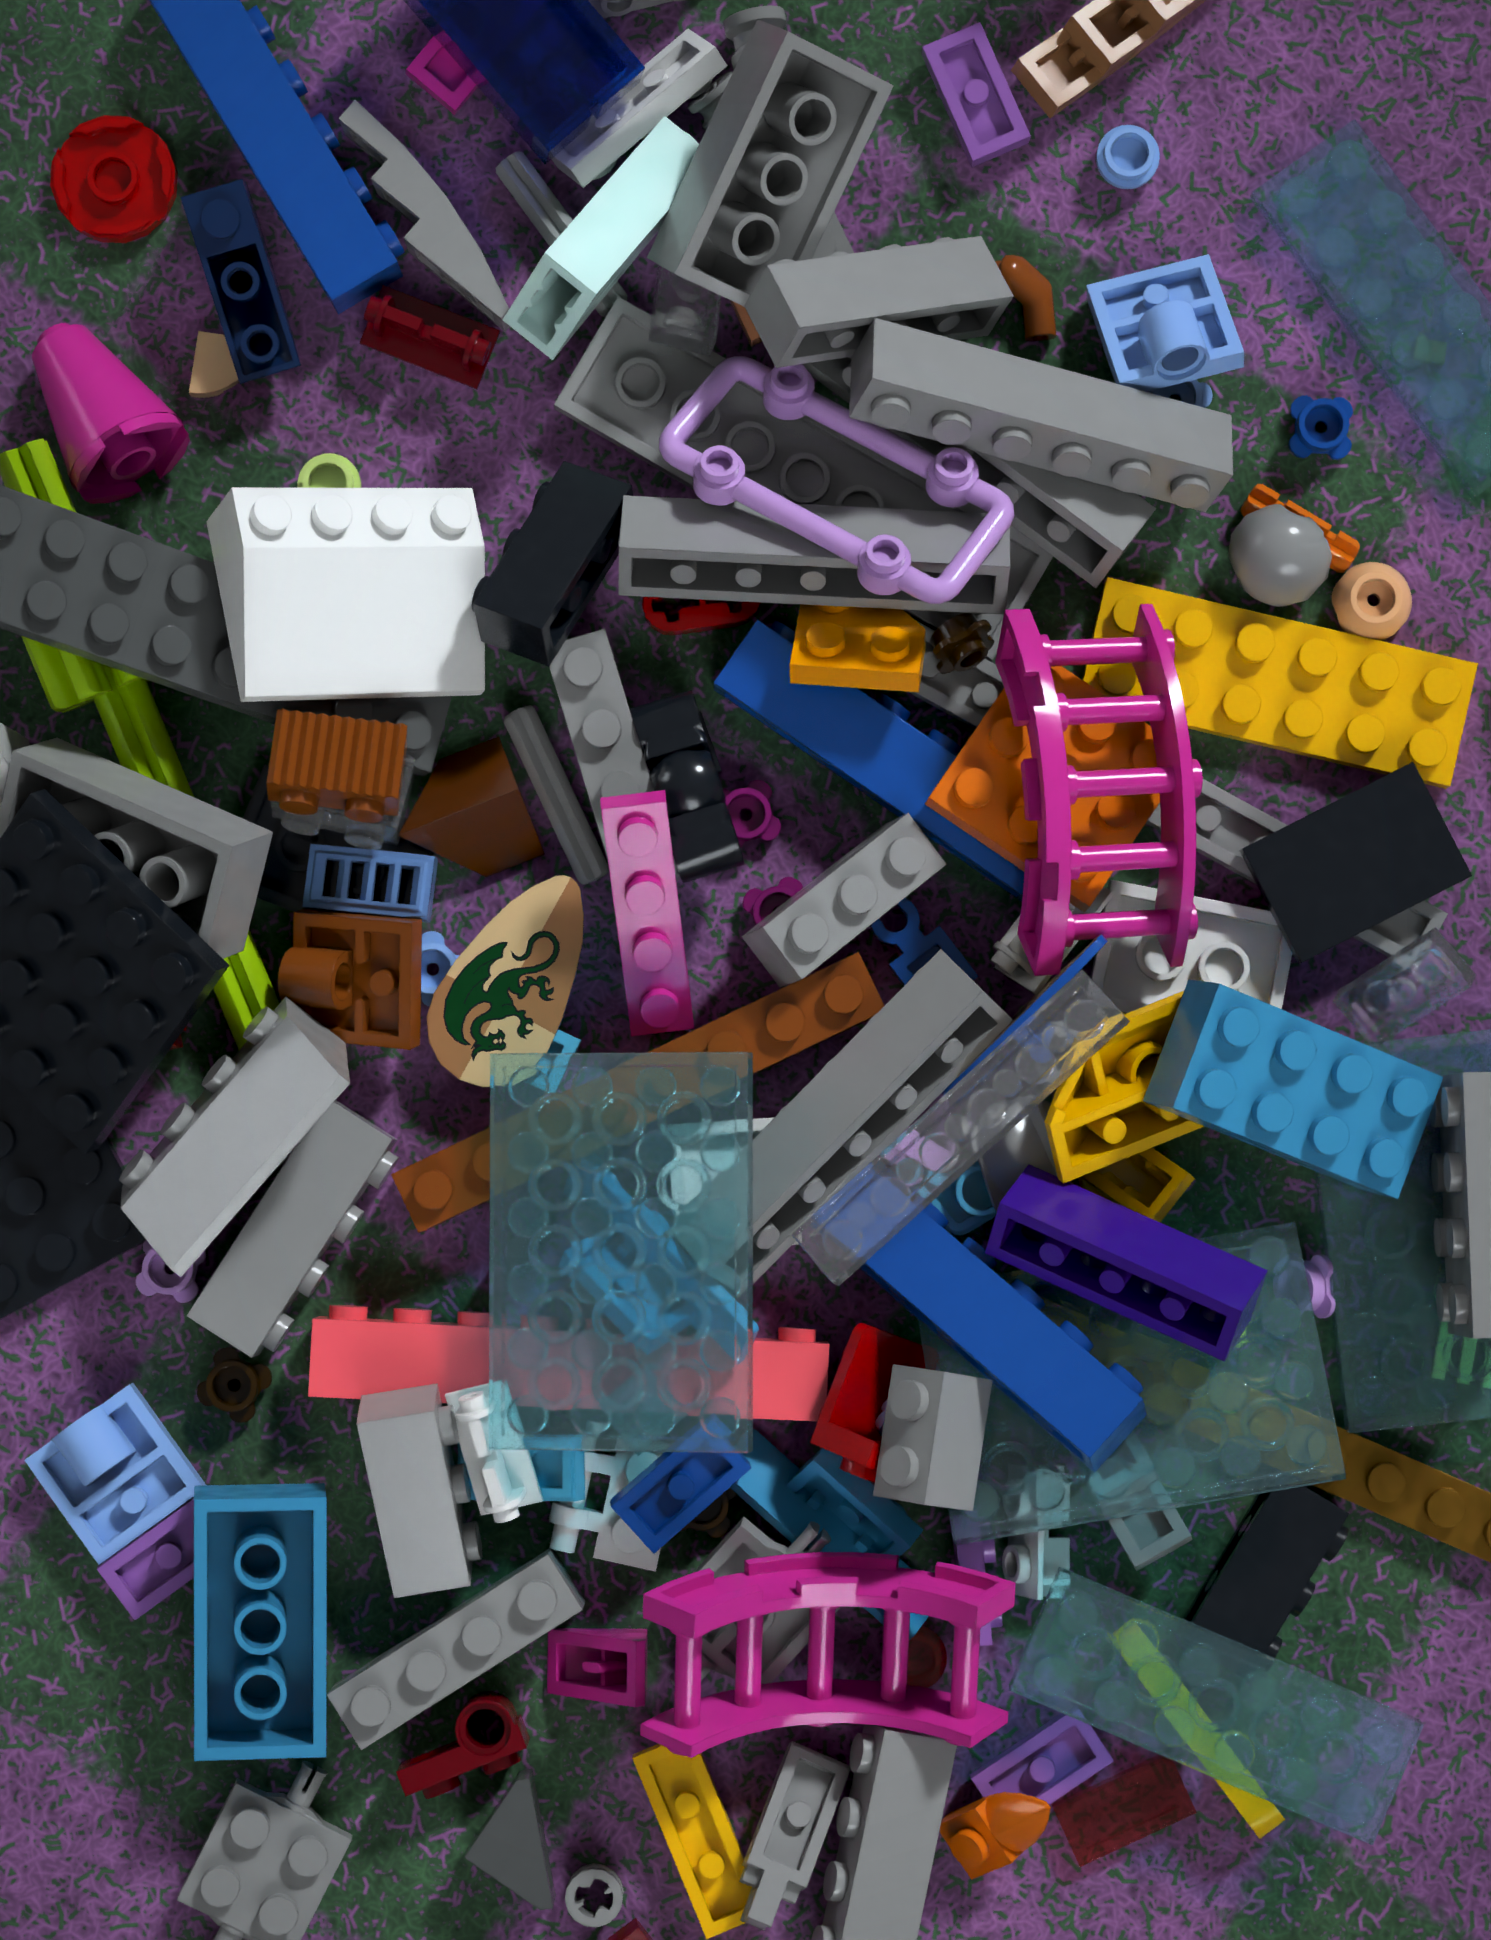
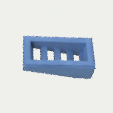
(422, 886)

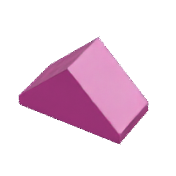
(598, 1664)

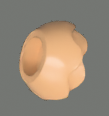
(1355, 612)

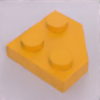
(857, 648)

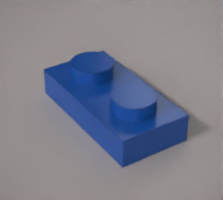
(675, 1492)

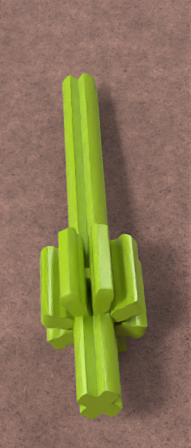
(131, 725)

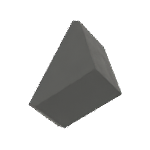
(514, 1844)

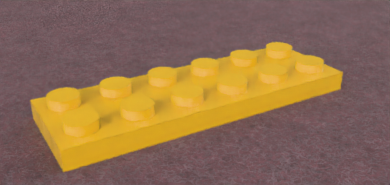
(1297, 684)

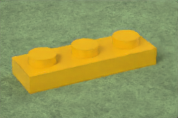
(696, 1835)

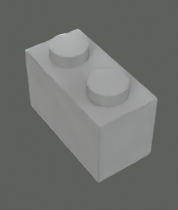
(932, 1437)

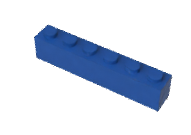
(285, 146)
(857, 740)
(1009, 1338)

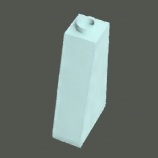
(602, 240)

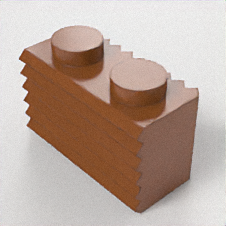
(336, 765)

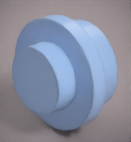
(1127, 157)

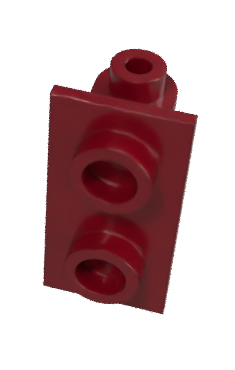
(428, 336)

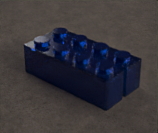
(536, 62)

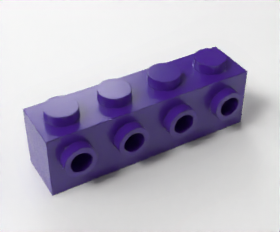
(1126, 1262)

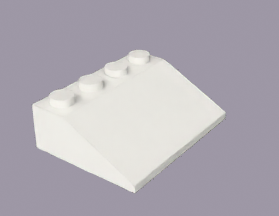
(350, 591)

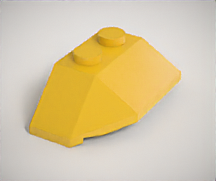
(1101, 1108)

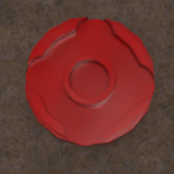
(126, 200)

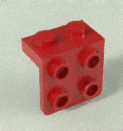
(857, 1395)

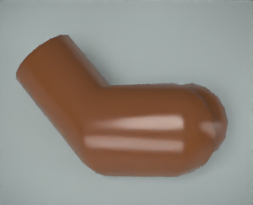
(1034, 293)

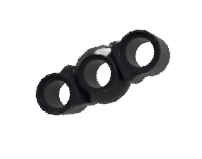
(684, 767)

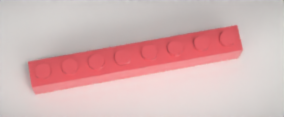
(381, 1355)

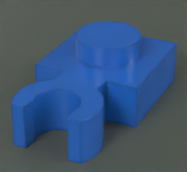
(916, 947)

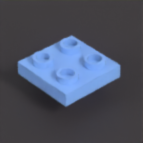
(1165, 325)
(115, 1473)

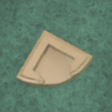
(212, 366)

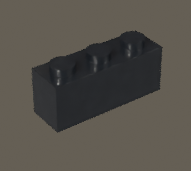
(552, 564)
(1269, 1567)

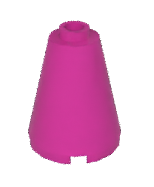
(103, 416)

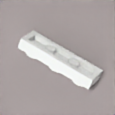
(669, 79)

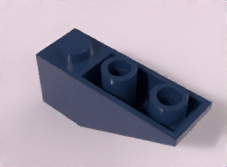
(241, 280)

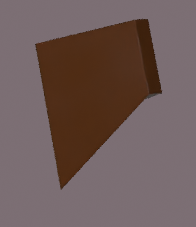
(474, 812)

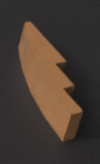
(1094, 47)

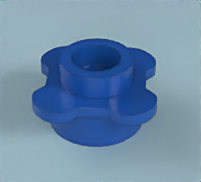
(1333, 414)

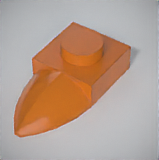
(994, 1830)

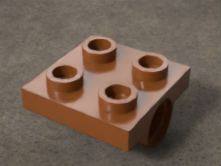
(357, 975)

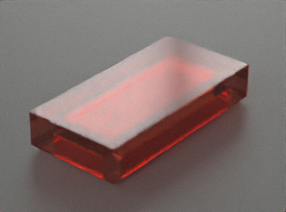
(1123, 1809)

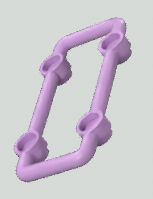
(883, 560)

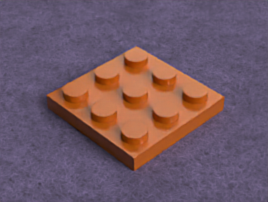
(986, 787)

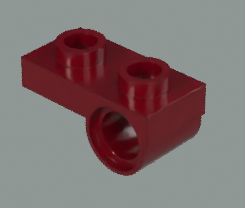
(439, 1768)

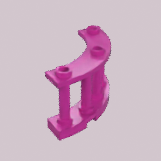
(1053, 786)
(824, 1583)

